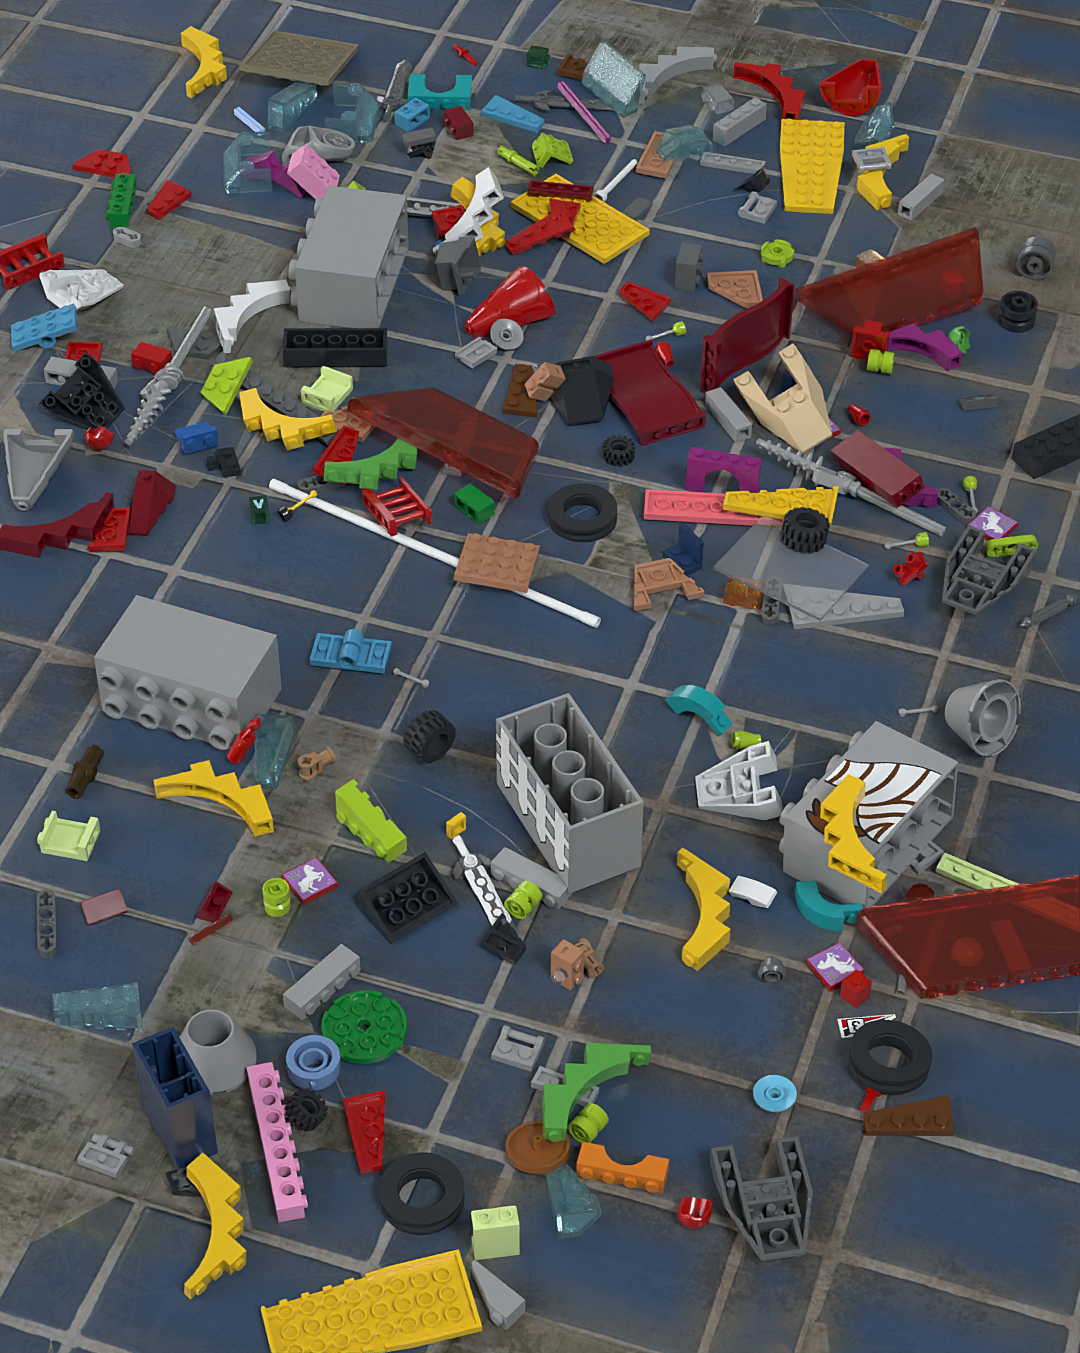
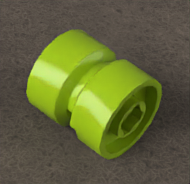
(880, 361)
(276, 897)
(523, 900)
(588, 1123)

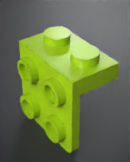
(549, 146)

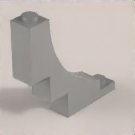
(669, 66)

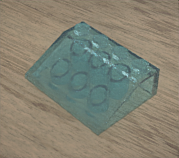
(614, 80)

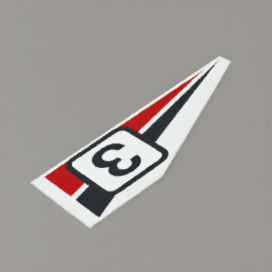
(849, 1026)

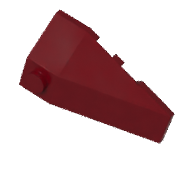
(150, 499)

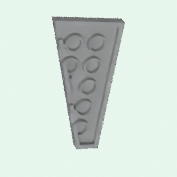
(851, 609)

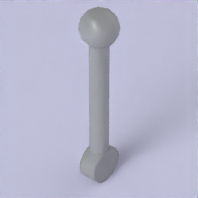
(424, 683)
(902, 712)

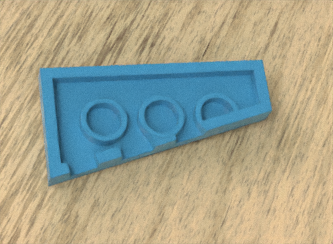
(511, 114)

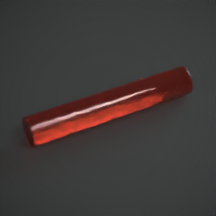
(210, 929)

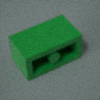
(474, 504)

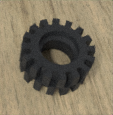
(618, 457)
(312, 1103)

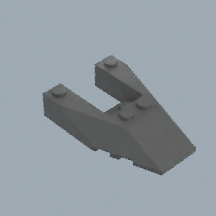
(975, 582)
(771, 1210)

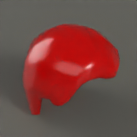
(99, 438)
(694, 1212)

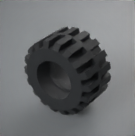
(805, 530)
(429, 736)

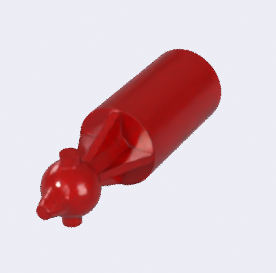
(243, 742)

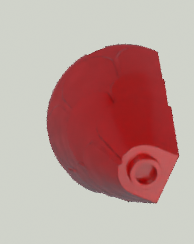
(853, 88)
(516, 298)

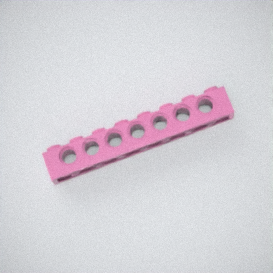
(269, 1110)

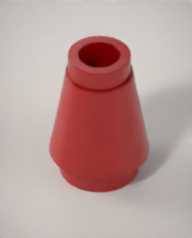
(665, 353)
(859, 415)

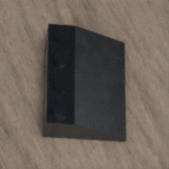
(405, 898)

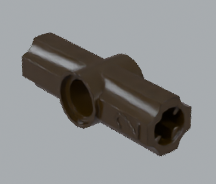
(84, 771)

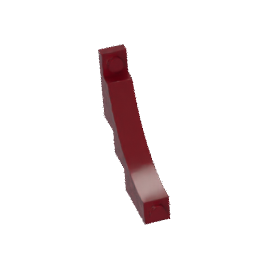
(57, 534)

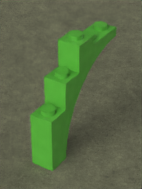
(369, 470)

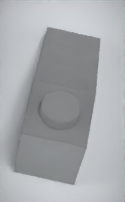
(500, 1300)

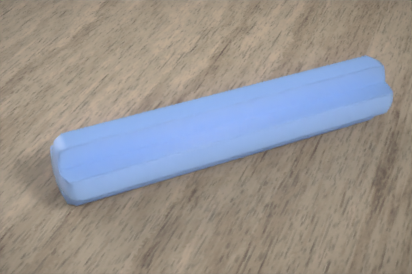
(248, 120)

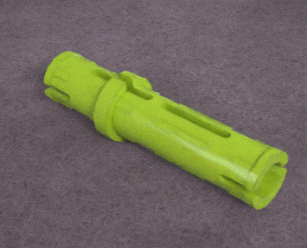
(513, 157)

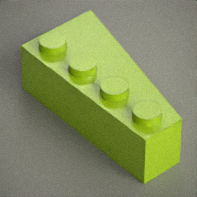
(369, 822)

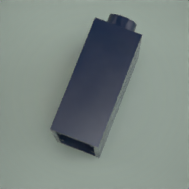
(175, 1097)

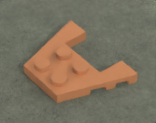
(659, 577)

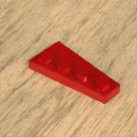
(550, 226)
(339, 450)

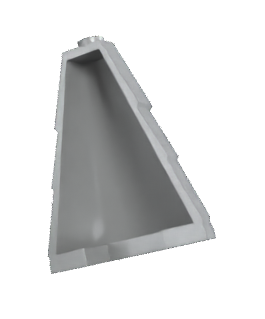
(33, 463)

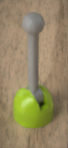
(678, 329)
(970, 485)
(920, 539)

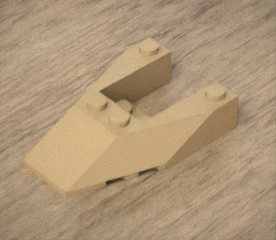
(796, 414)

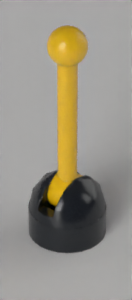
(286, 512)

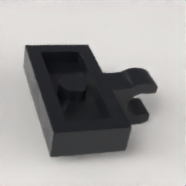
(225, 460)

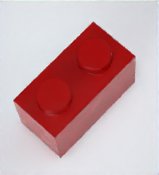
(150, 357)

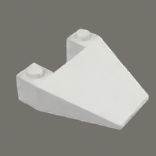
(735, 785)

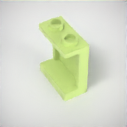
(328, 390)
(68, 837)
(495, 1232)

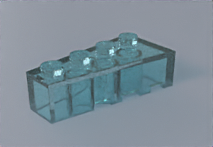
(272, 748)
(100, 1007)

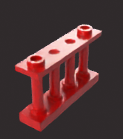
(27, 250)
(385, 516)

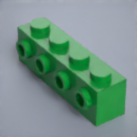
(121, 200)

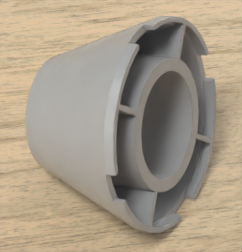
(984, 715)
(224, 1064)

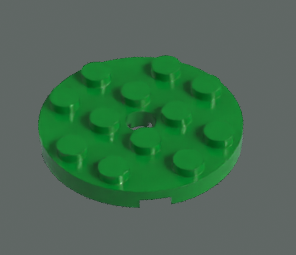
(371, 1008)

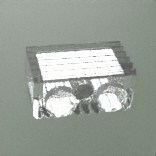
(717, 98)

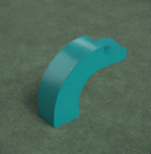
(702, 703)
(820, 911)

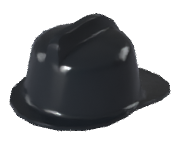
(757, 181)

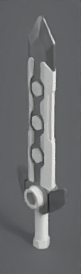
(473, 868)

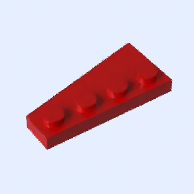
(366, 1125)

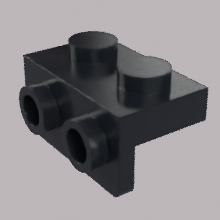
(426, 148)

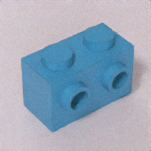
(412, 114)

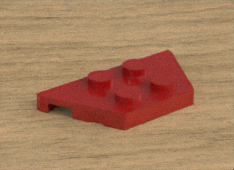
(103, 163)

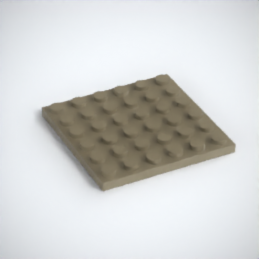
(299, 58)

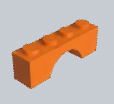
(646, 1175)

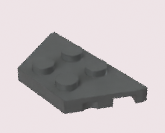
(204, 346)

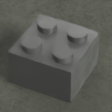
(689, 267)

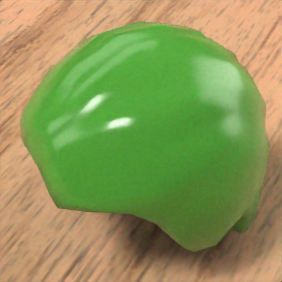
(960, 338)

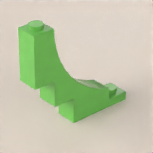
(599, 1065)

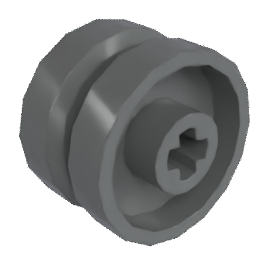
(1036, 258)

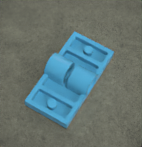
(44, 328)
(351, 652)

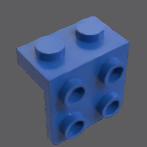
(197, 437)

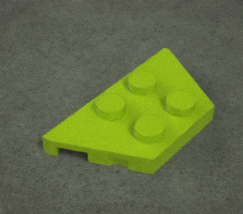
(225, 382)

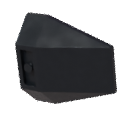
(584, 391)
(85, 397)

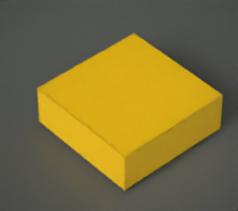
(456, 825)

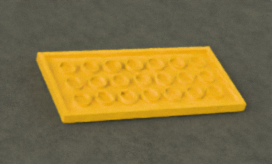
(599, 227)

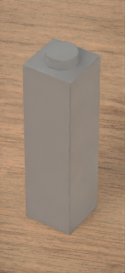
(921, 197)
(728, 415)

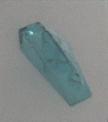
(571, 1203)

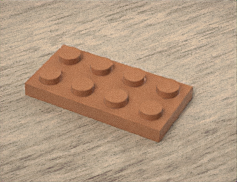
(651, 161)

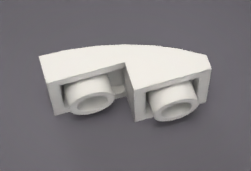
(752, 890)

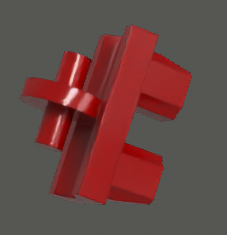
(912, 568)

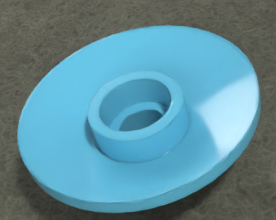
(778, 1087)

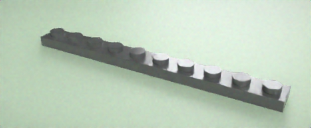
(275, 397)

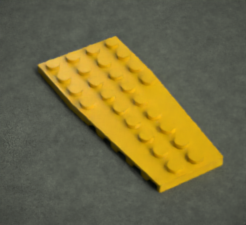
(811, 164)
(379, 1313)

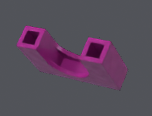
(703, 461)

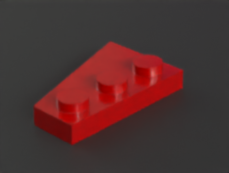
(168, 199)
(570, 209)
(645, 300)
(114, 532)

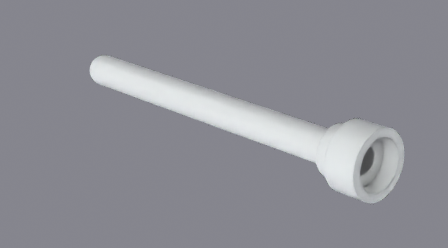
(602, 194)

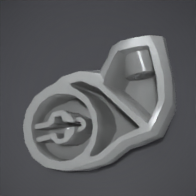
(326, 143)

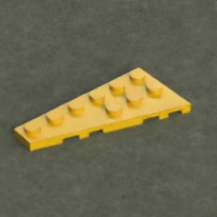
(780, 502)

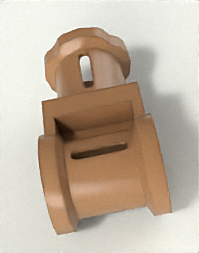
(314, 763)
(591, 963)

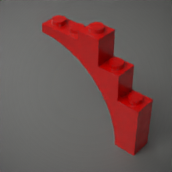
(779, 86)

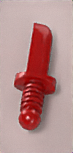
(464, 53)
(869, 1099)

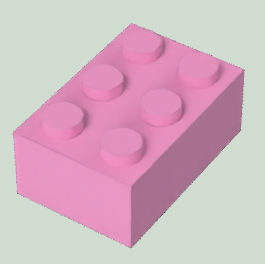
(312, 172)

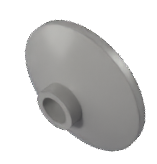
(506, 328)

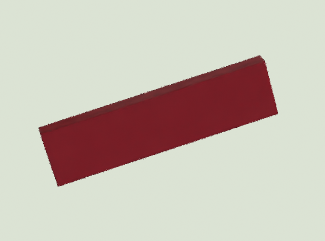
(560, 190)

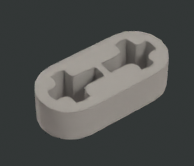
(127, 237)

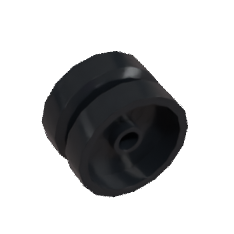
(1017, 311)

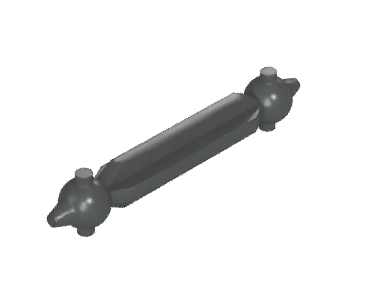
(1049, 611)

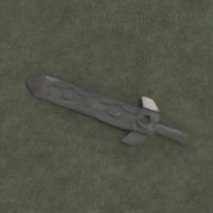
(395, 91)
(544, 99)

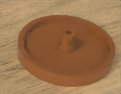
(531, 1153)

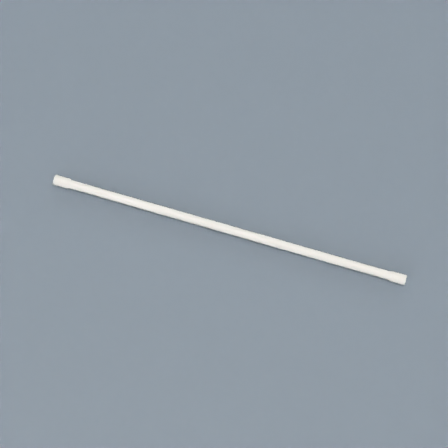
(283, 488)

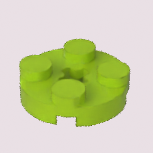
(770, 255)

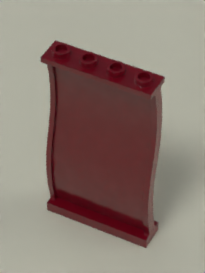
(747, 337)
(651, 394)

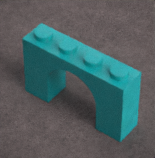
(458, 96)

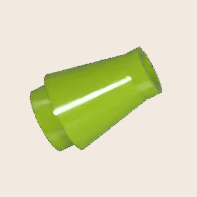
(744, 739)

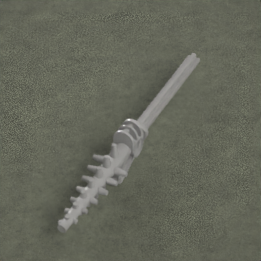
(165, 380)
(846, 483)

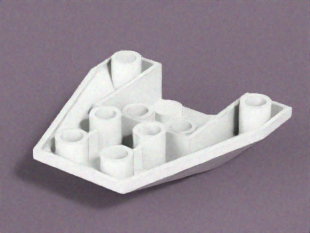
(78, 287)

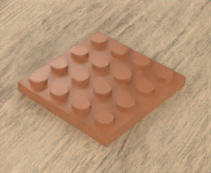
(497, 562)

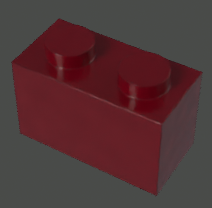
(458, 123)

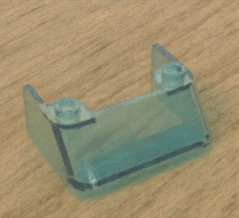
(358, 124)
(242, 176)

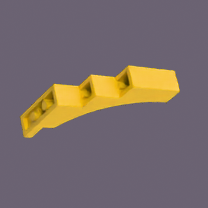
(871, 183)
(848, 853)
(709, 889)

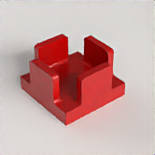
(446, 218)
(869, 338)

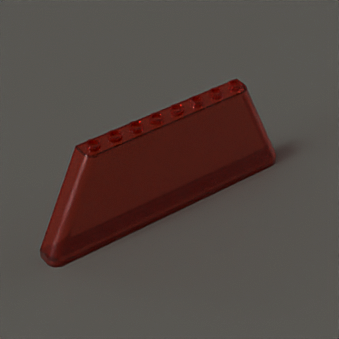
(903, 287)
(453, 434)
(980, 937)

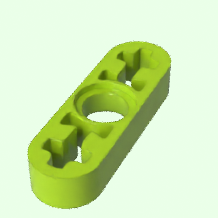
(999, 546)

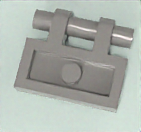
(105, 1160)

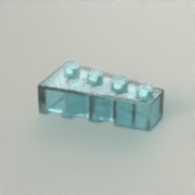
(289, 105)

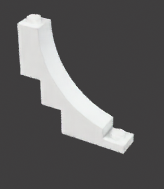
(479, 211)
(242, 307)

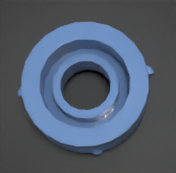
(313, 1050)

